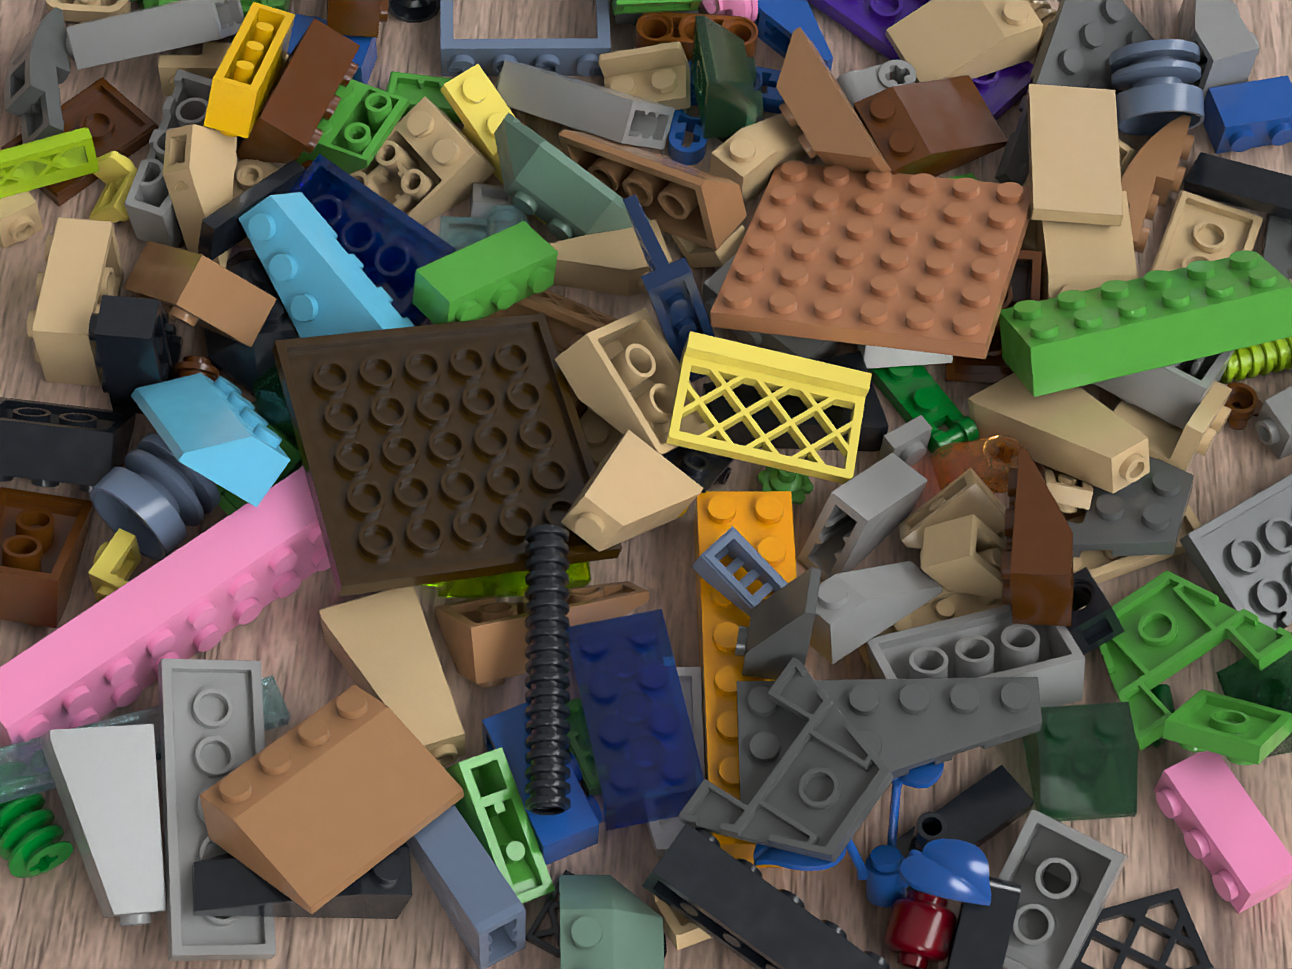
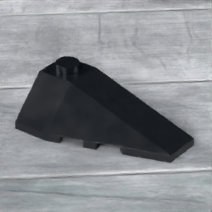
(231, 889)

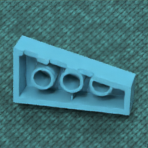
(313, 272)

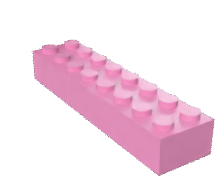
(164, 613)

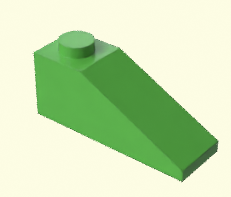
(501, 822)

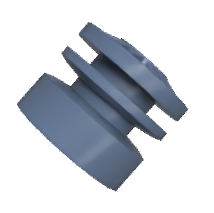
(1156, 85)
(154, 497)

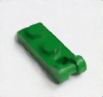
(916, 393)

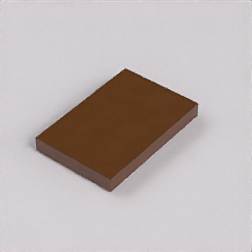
(113, 126)

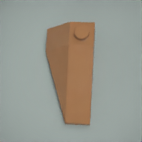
(490, 636)

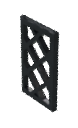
(1135, 912)

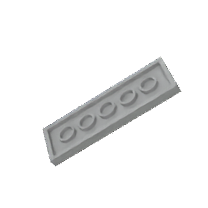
(207, 730)

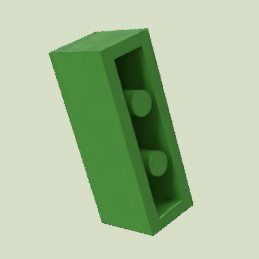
(485, 276)

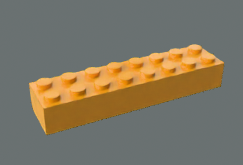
(767, 524)

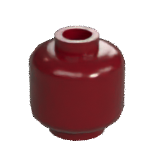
(920, 929)

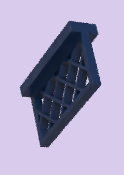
(669, 287)

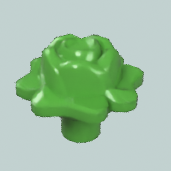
(781, 480)

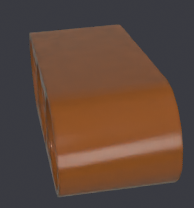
(679, 27)

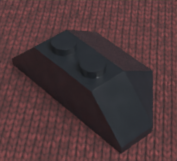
(235, 359)

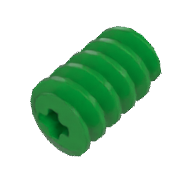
(28, 838)

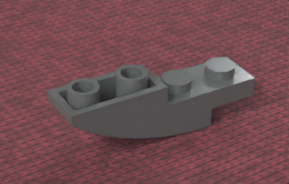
(34, 76)

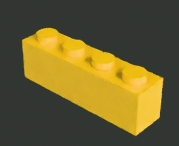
(249, 70)

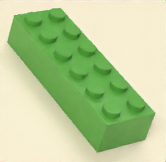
(1146, 322)

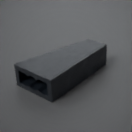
(873, 424)

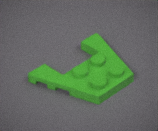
(1167, 629)

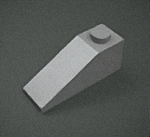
(865, 603)

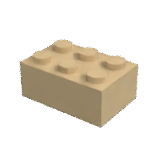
(79, 270)

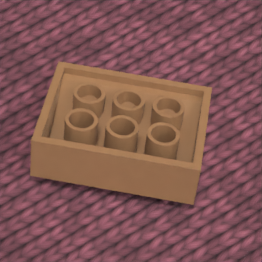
(329, 799)

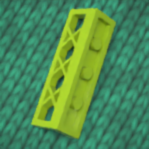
(47, 162)

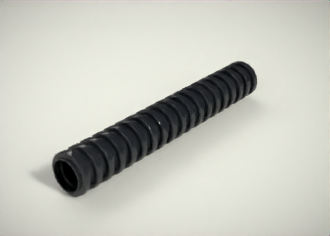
(547, 670)

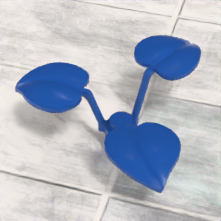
(942, 869)

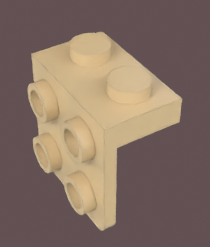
(1174, 444)

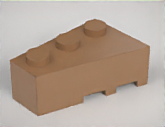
(200, 292)

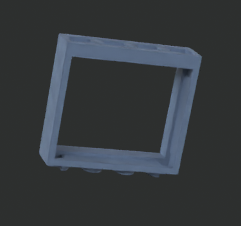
(556, 55)

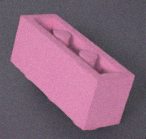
(1224, 830)

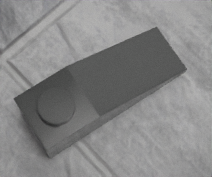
(780, 628)

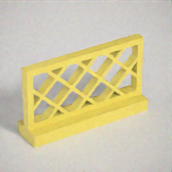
(766, 372)

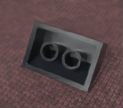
(61, 442)

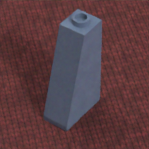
(470, 889)

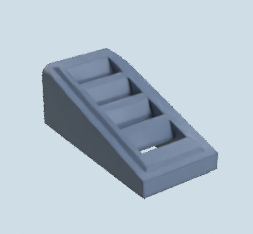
(745, 556)

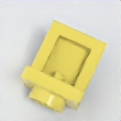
(118, 175)
(114, 564)

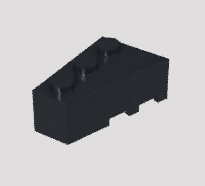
(133, 347)

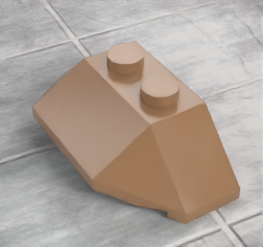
(823, 111)

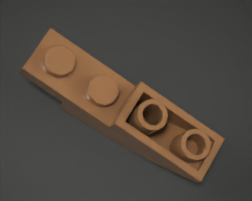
(1155, 174)

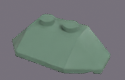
(554, 185)
(606, 926)

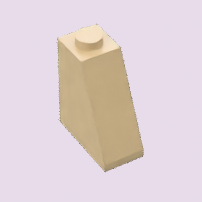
(629, 495)

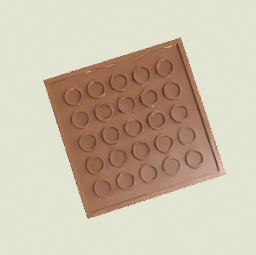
(876, 259)

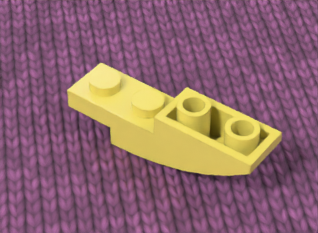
(480, 111)

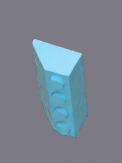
(215, 433)

